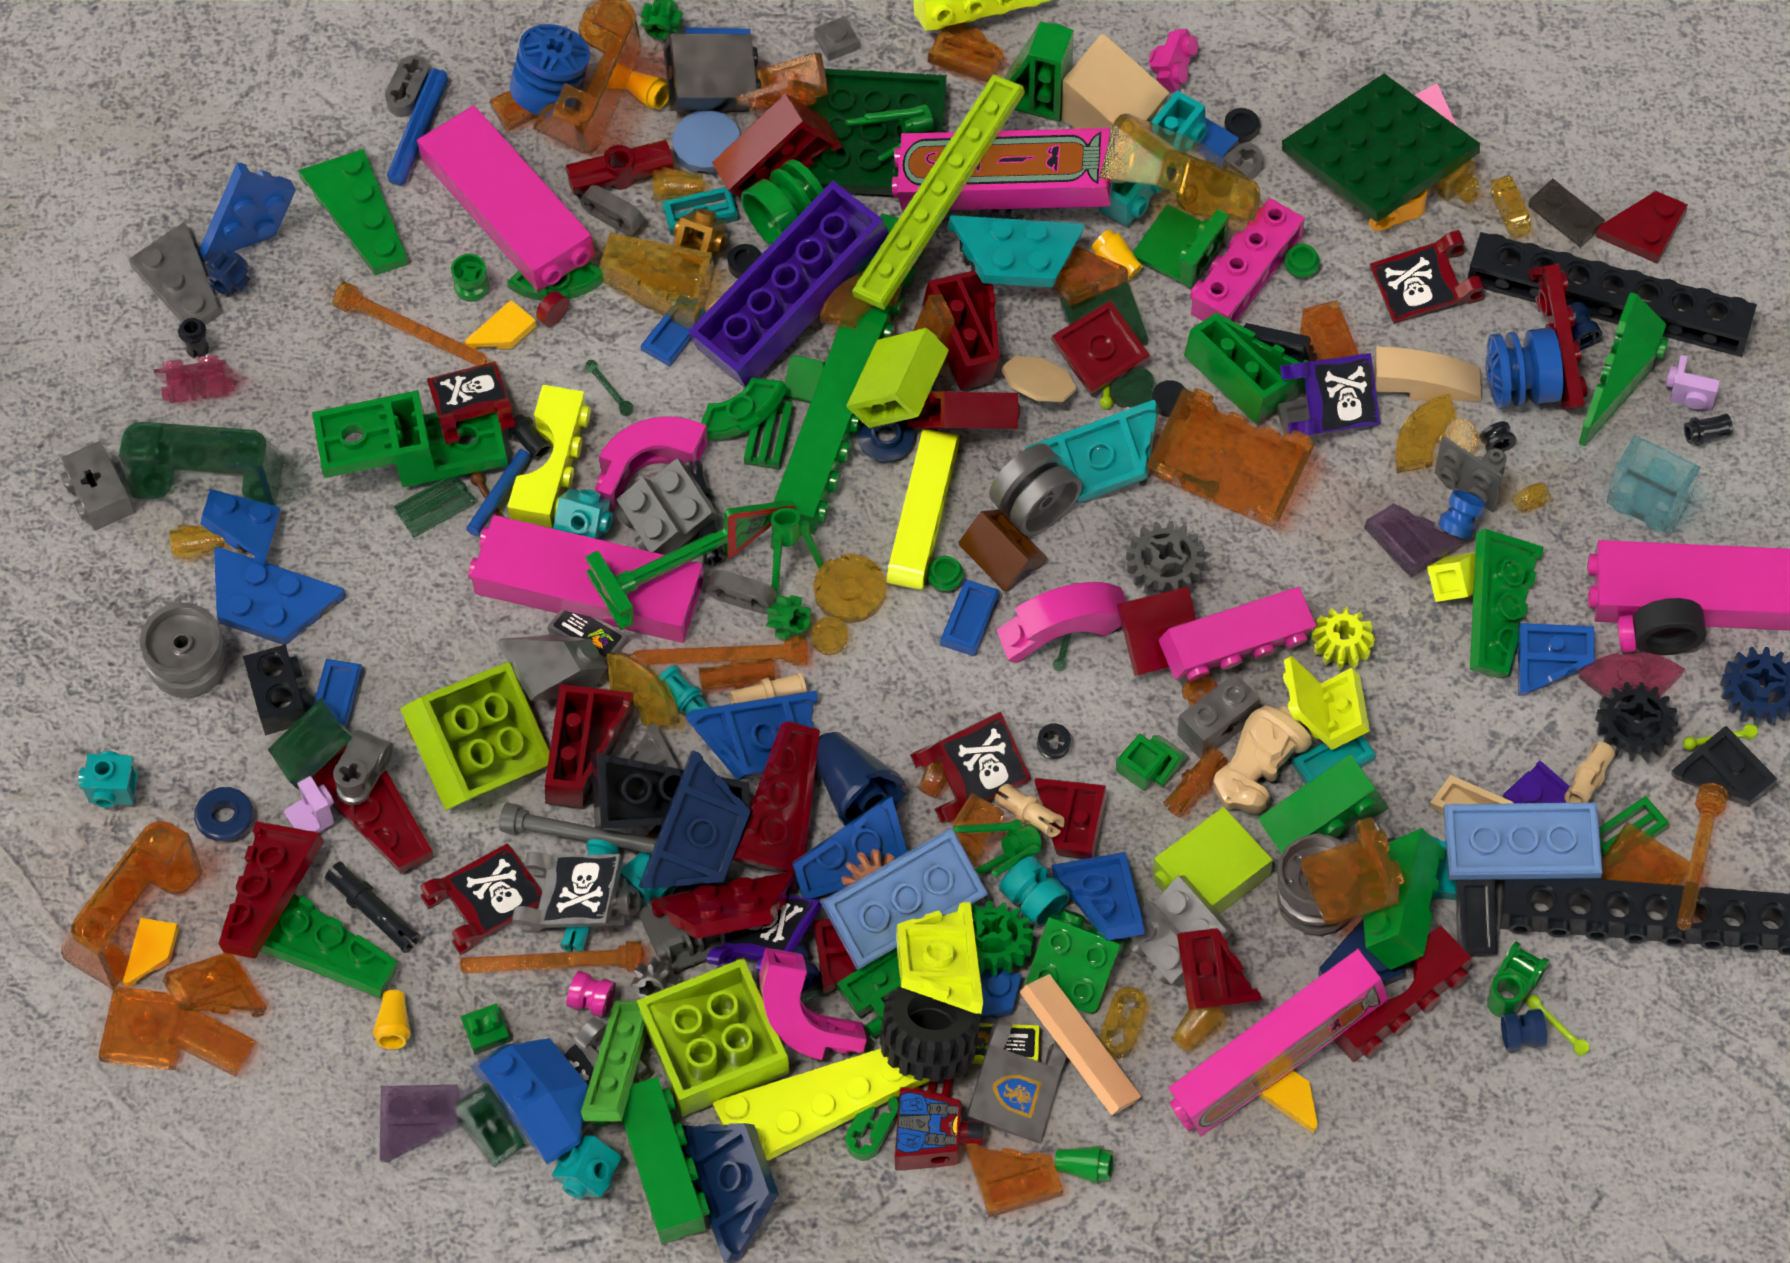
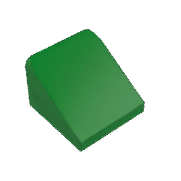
(802, 378)
(1141, 762)
(1174, 762)

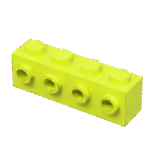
(943, 13)

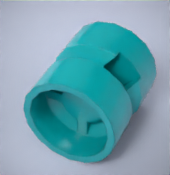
(1029, 885)

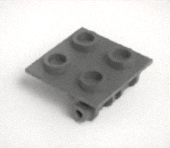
(1470, 474)
(675, 944)

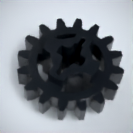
(1654, 720)

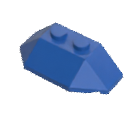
(538, 1093)

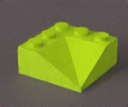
(476, 735)
(713, 1037)

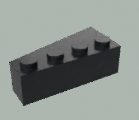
(638, 791)

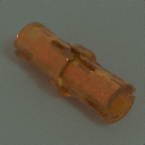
(736, 674)
(1195, 781)

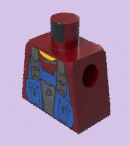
(931, 1130)

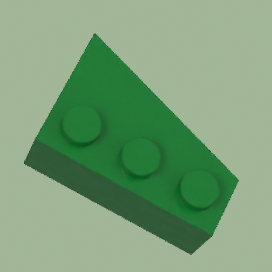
(1242, 366)
(1324, 805)
(1401, 930)

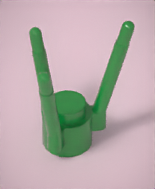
(911, 120)
(786, 532)
(1016, 845)

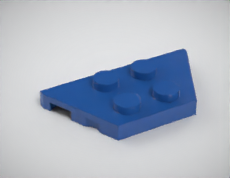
(247, 211)
(268, 598)
(747, 730)

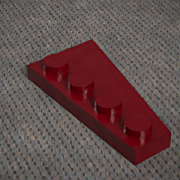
(1561, 318)
(380, 819)
(270, 878)

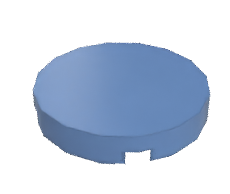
(702, 139)

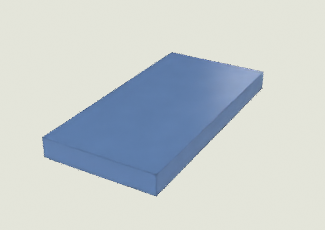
(1522, 841)
(909, 887)

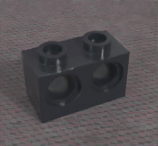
(272, 690)

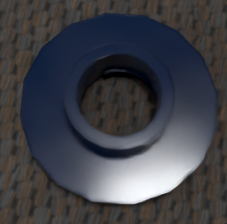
(886, 450)
(216, 800)

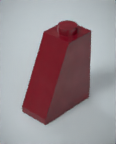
(968, 411)

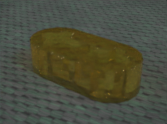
(1510, 206)
(1131, 1025)

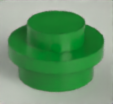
(1302, 261)
(945, 573)

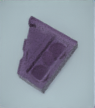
(1410, 539)
(415, 1116)

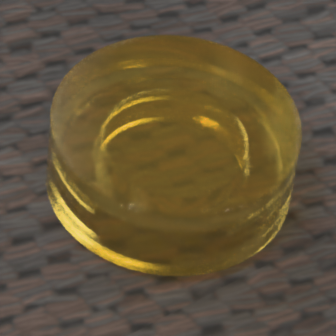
(1461, 432)
(1531, 497)
(829, 635)

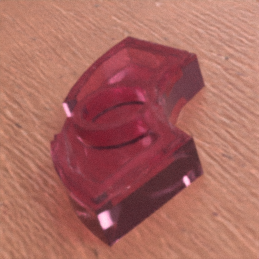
(1632, 668)

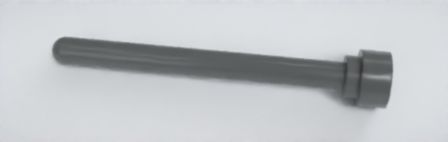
(516, 820)

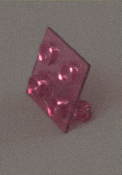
(208, 367)

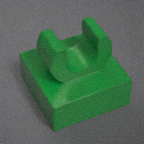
(485, 1029)

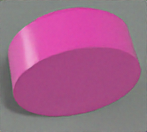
(1626, 633)

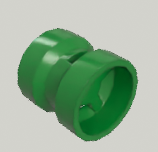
(470, 277)

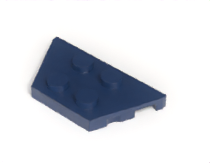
(697, 830)
(733, 1180)

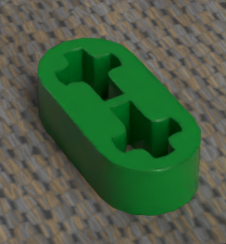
(879, 1132)

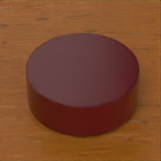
(552, 308)

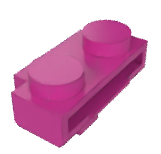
(1173, 59)

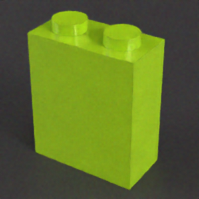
(897, 378)
(1216, 859)

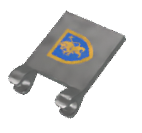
(1013, 1089)

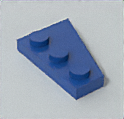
(825, 864)
(1103, 893)

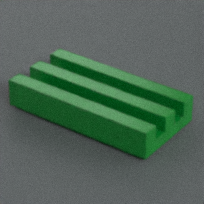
(762, 461)
(1644, 803)

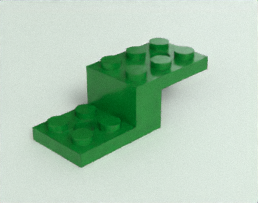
(402, 434)

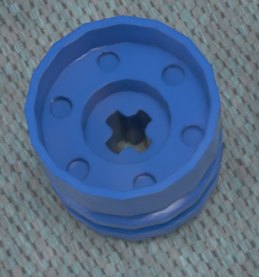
(544, 63)
(1530, 367)

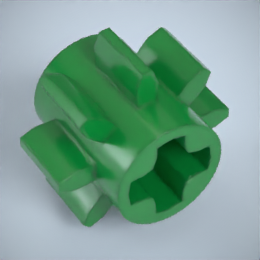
(661, 19)
(788, 617)

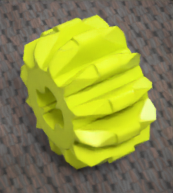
(1351, 627)

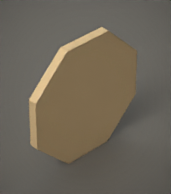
(1038, 379)

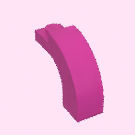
(646, 444)
(1061, 612)
(798, 1026)

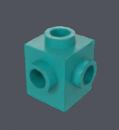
(583, 513)
(109, 779)
(586, 1168)

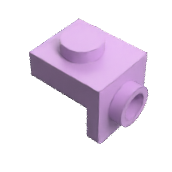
(1690, 389)
(313, 810)

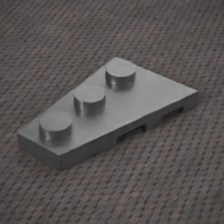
(177, 275)

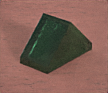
(488, 1125)

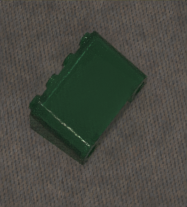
(156, 450)

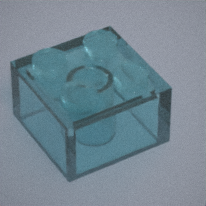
(1652, 485)

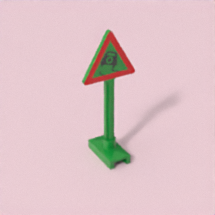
(741, 528)

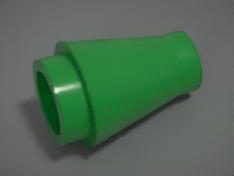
(1087, 1163)

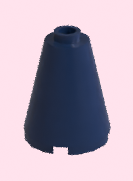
(855, 777)

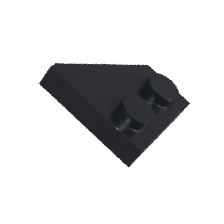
(1729, 764)

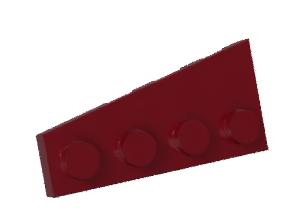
(782, 803)

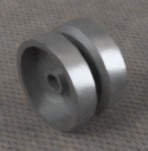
(1035, 489)
(183, 649)

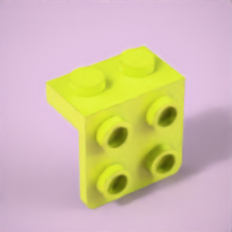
(1329, 709)

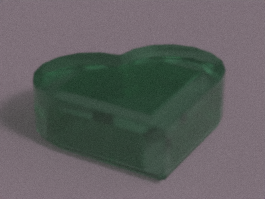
(1134, 389)

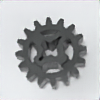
(1163, 555)

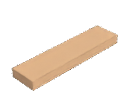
(1080, 1044)

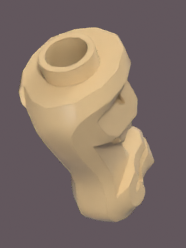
(1263, 747)

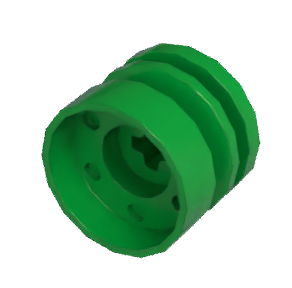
(778, 202)

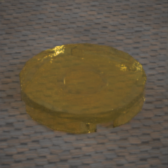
(850, 588)

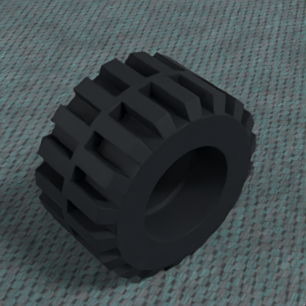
(927, 1036)

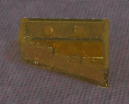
(659, 275)

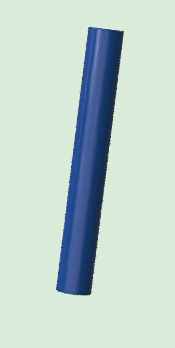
(498, 492)

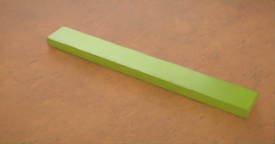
(938, 192)

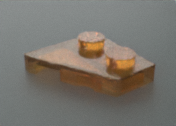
(966, 52)
(1087, 276)
(1012, 1179)

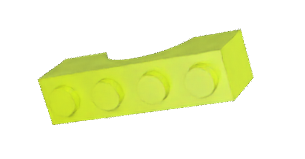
(559, 419)

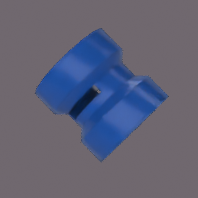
(1462, 513)

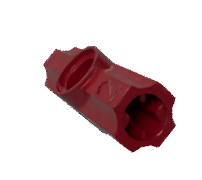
(602, 170)

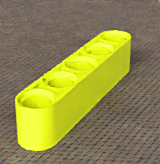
(923, 509)

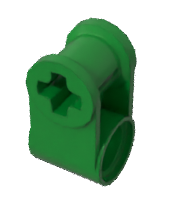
(1518, 975)

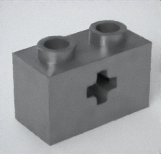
(96, 485)
(1217, 715)

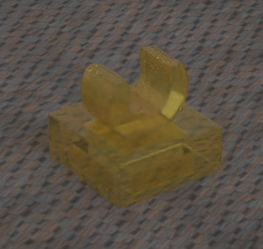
(1459, 183)

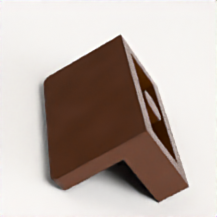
(1000, 548)

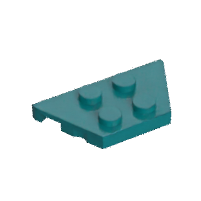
(1016, 249)
(1108, 451)

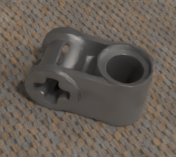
(361, 766)

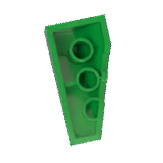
(1631, 359)

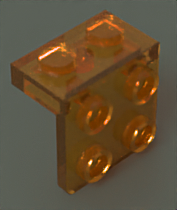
(799, 77)
(1354, 876)

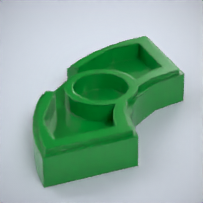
(572, 285)
(744, 410)

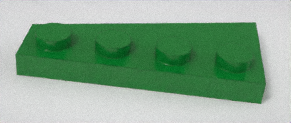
(357, 208)
(1499, 594)
(326, 948)

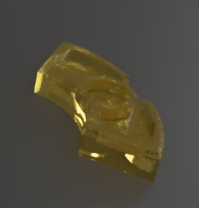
(1421, 434)
(651, 694)

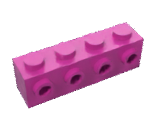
(1248, 263)
(1236, 634)

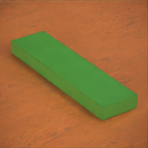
(615, 1064)

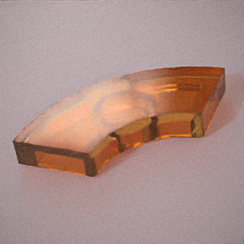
(845, 309)

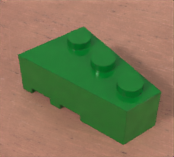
(1041, 68)

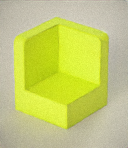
(1453, 576)

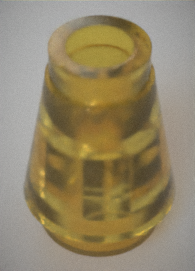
(675, 183)
(192, 541)
(1197, 1026)

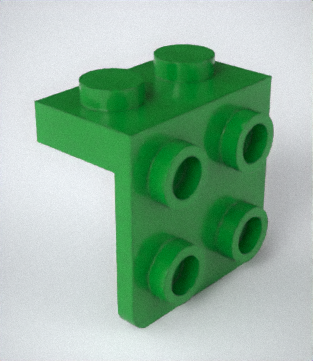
(1075, 959)

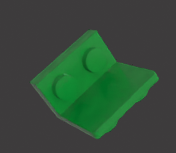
(1182, 244)

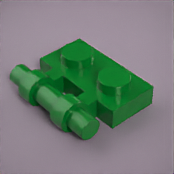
(870, 987)

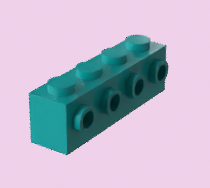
(1179, 115)

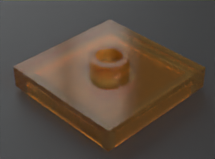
(140, 1029)

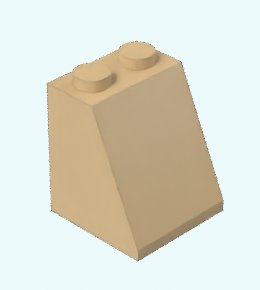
(1107, 86)

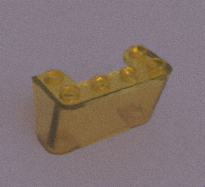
(1203, 180)

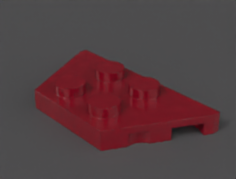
(726, 907)

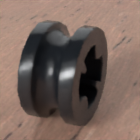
(1498, 436)
(1044, 746)

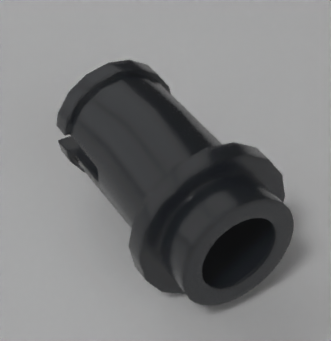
(193, 334)
(1698, 431)
(529, 437)

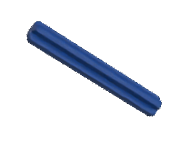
(417, 126)

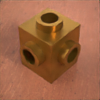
(690, 228)

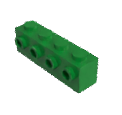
(661, 1163)

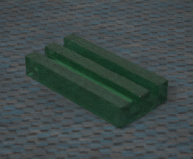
(431, 500)

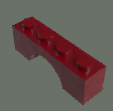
(1441, 967)

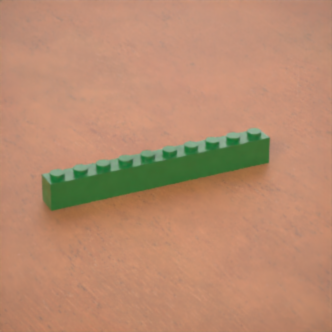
(828, 422)

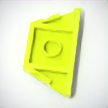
(941, 958)

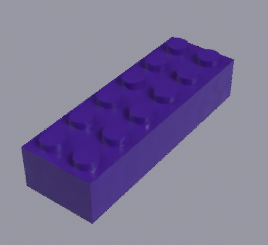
(789, 284)

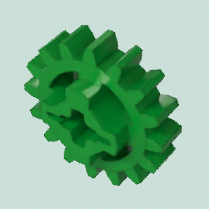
(994, 937)

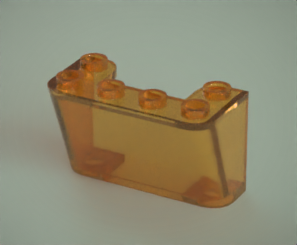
(615, 32)
(1231, 460)
(157, 856)

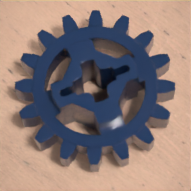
(1744, 687)

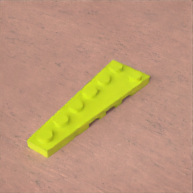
(814, 1101)

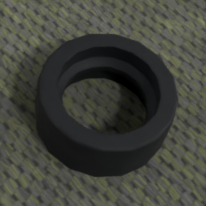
(1669, 626)

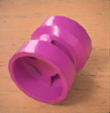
(591, 994)

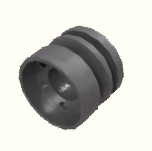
(1293, 892)

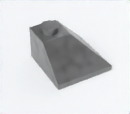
(552, 660)

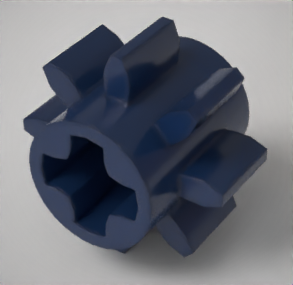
(227, 272)

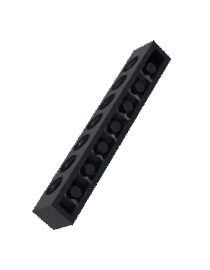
(1688, 326)
(1635, 901)

